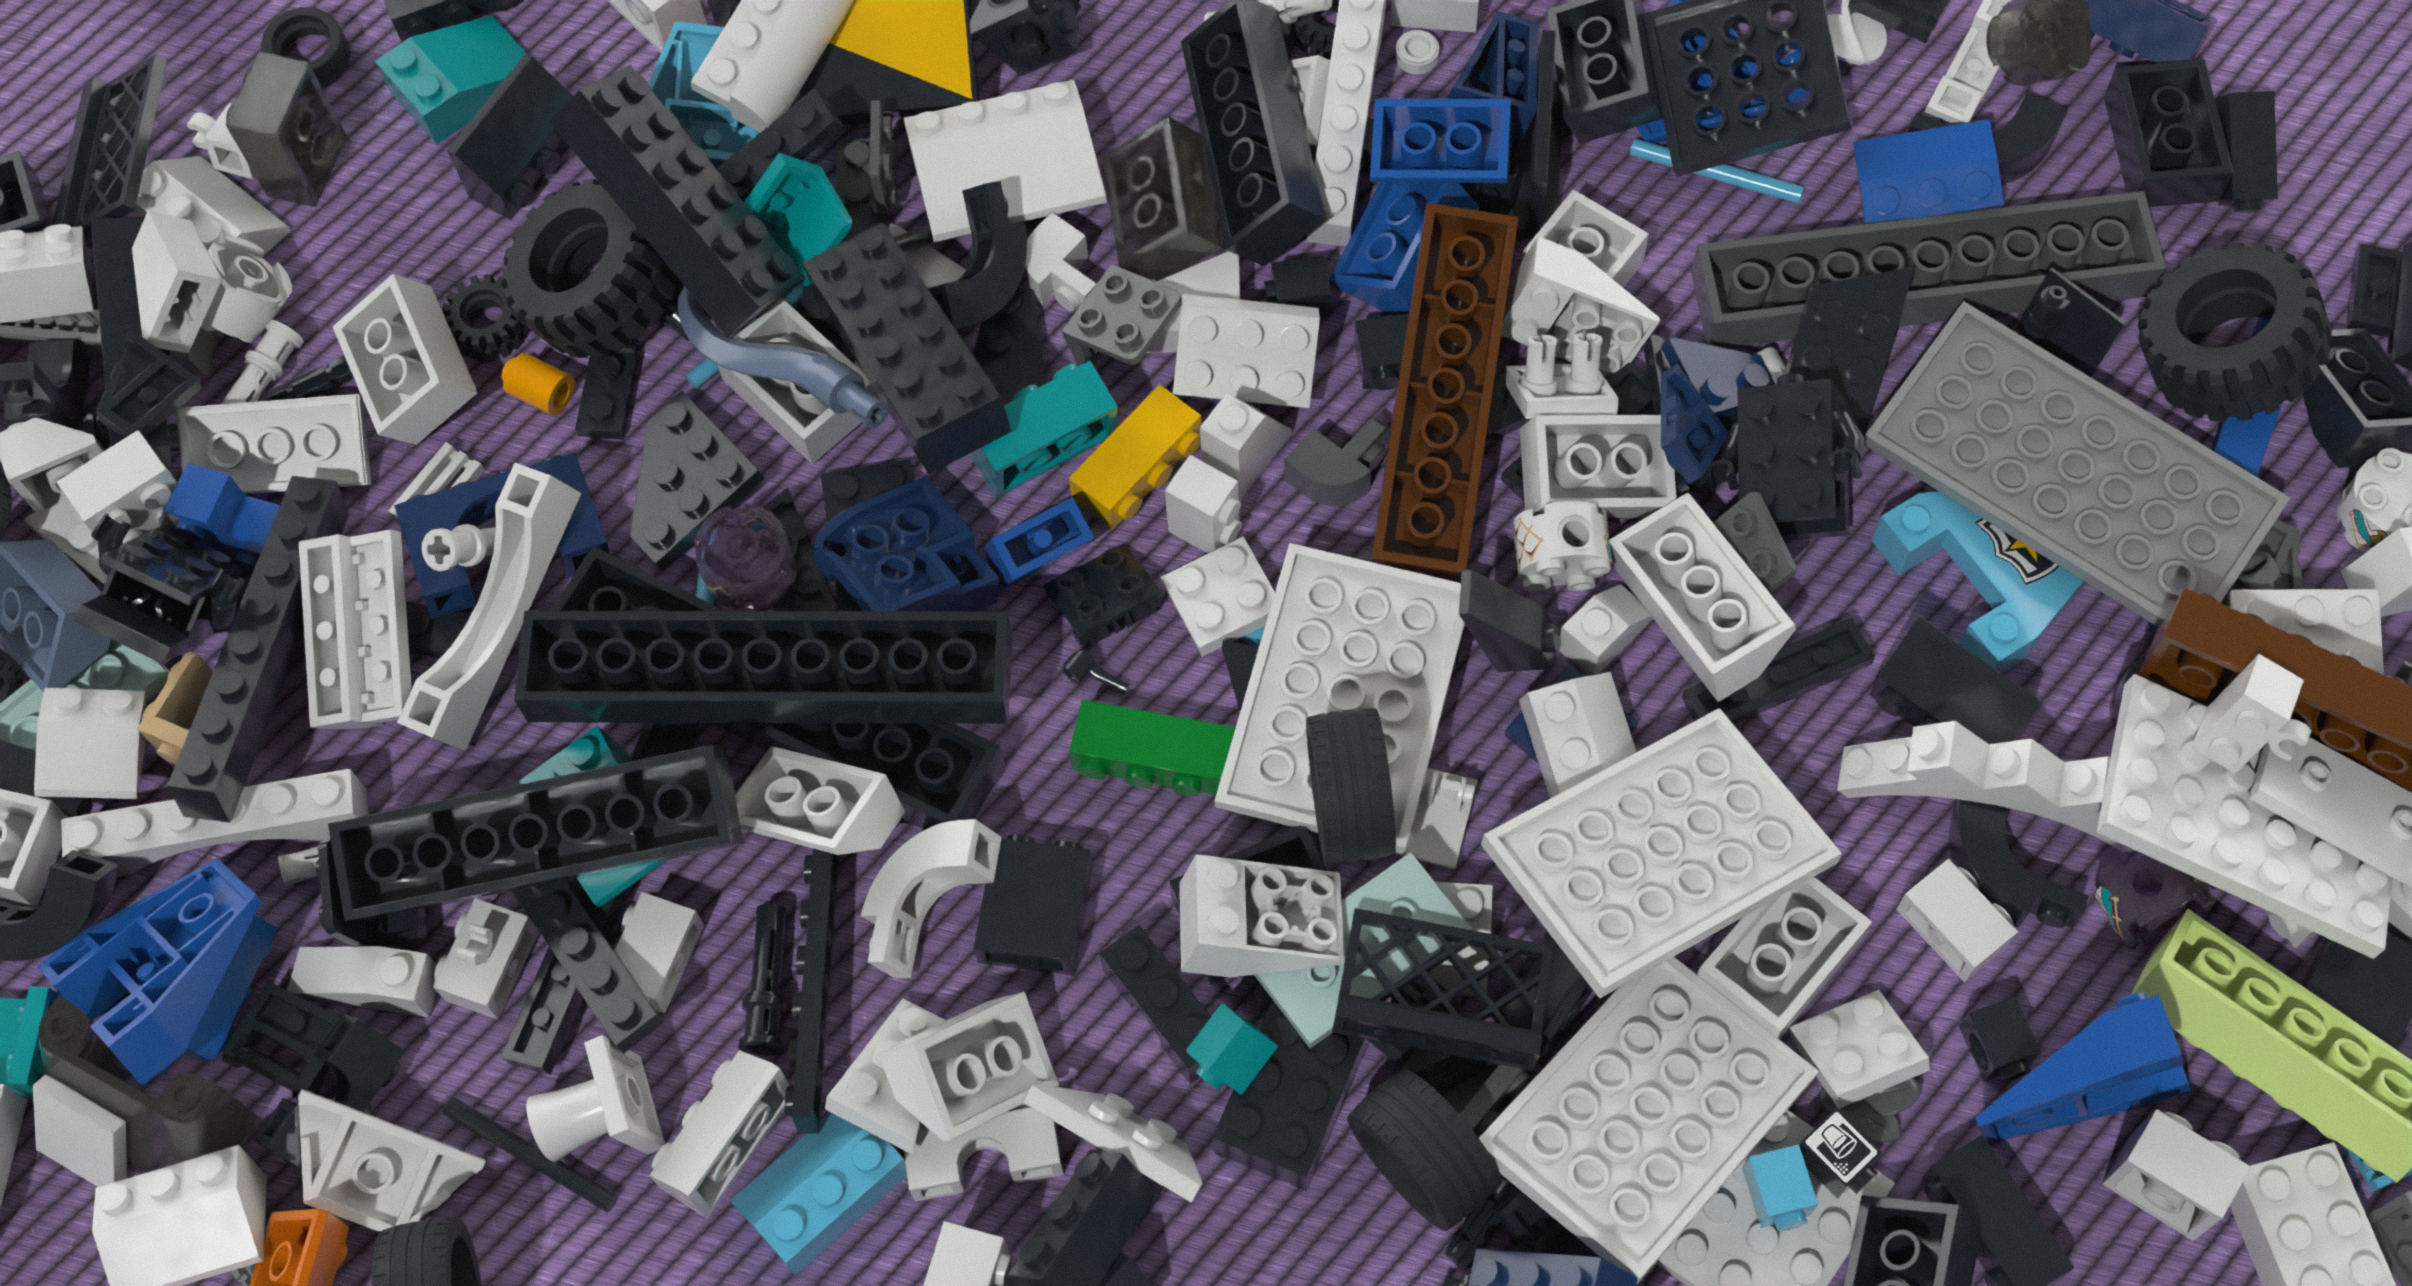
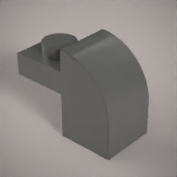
(1336, 474)

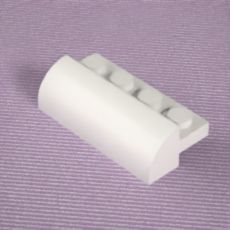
(767, 56)
(355, 629)

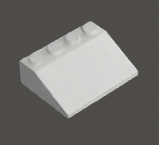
(1025, 139)

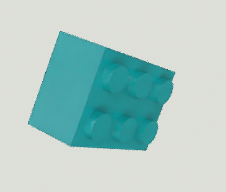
(1048, 428)

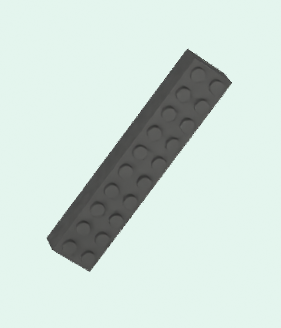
(1987, 258)

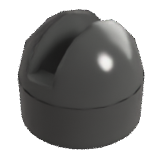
(2260, 572)

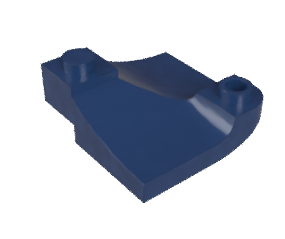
(906, 554)

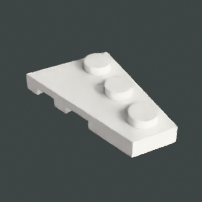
(864, 1091)

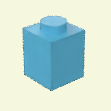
(1780, 1188)

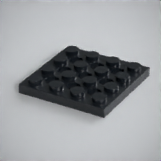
(1738, 136)

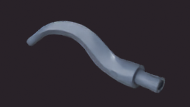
(818, 373)

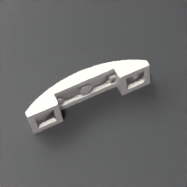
(1970, 73)

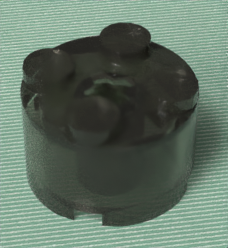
(2039, 40)

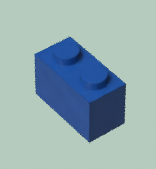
(1038, 543)

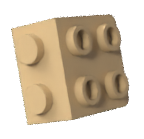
(172, 714)

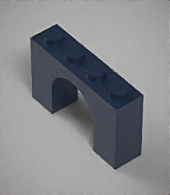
(475, 504)

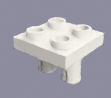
(1561, 388)

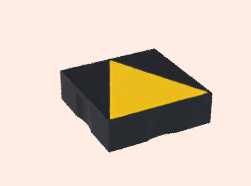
(901, 53)

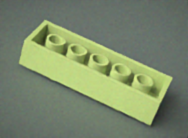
(2285, 1041)

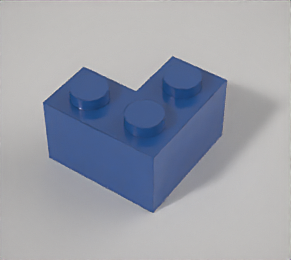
(219, 516)

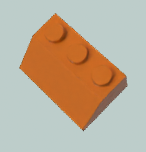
(301, 1249)

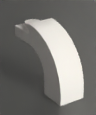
(915, 878)

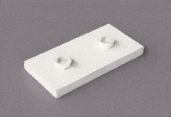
(278, 439)
(2340, 805)

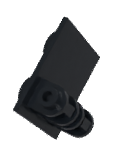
(2070, 323)
(1104, 592)

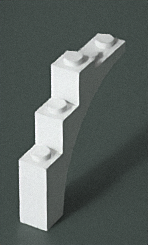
(1957, 764)

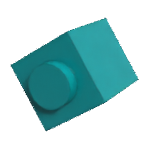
(1230, 1050)

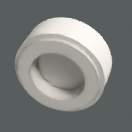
(1417, 52)

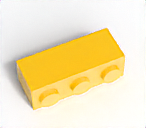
(1136, 457)

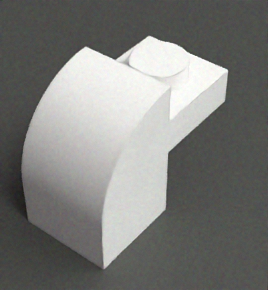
(1053, 263)

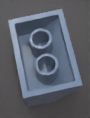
(39, 611)

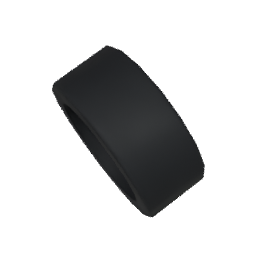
(304, 22)

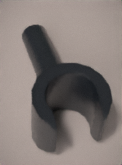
(1082, 665)

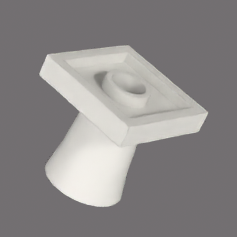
(610, 1103)

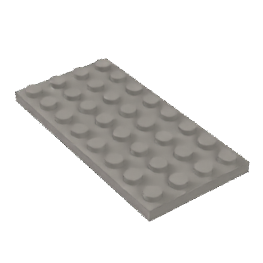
(2073, 468)

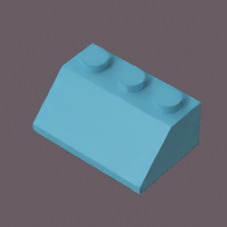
(819, 1189)

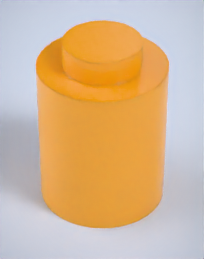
(538, 383)

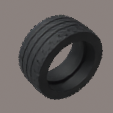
(1351, 785)
(1424, 1149)
(425, 1255)

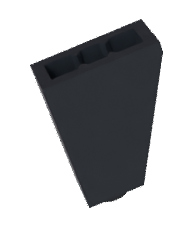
(2251, 145)

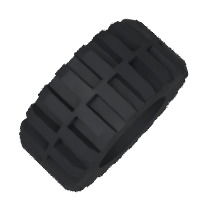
(553, 253)
(2242, 376)

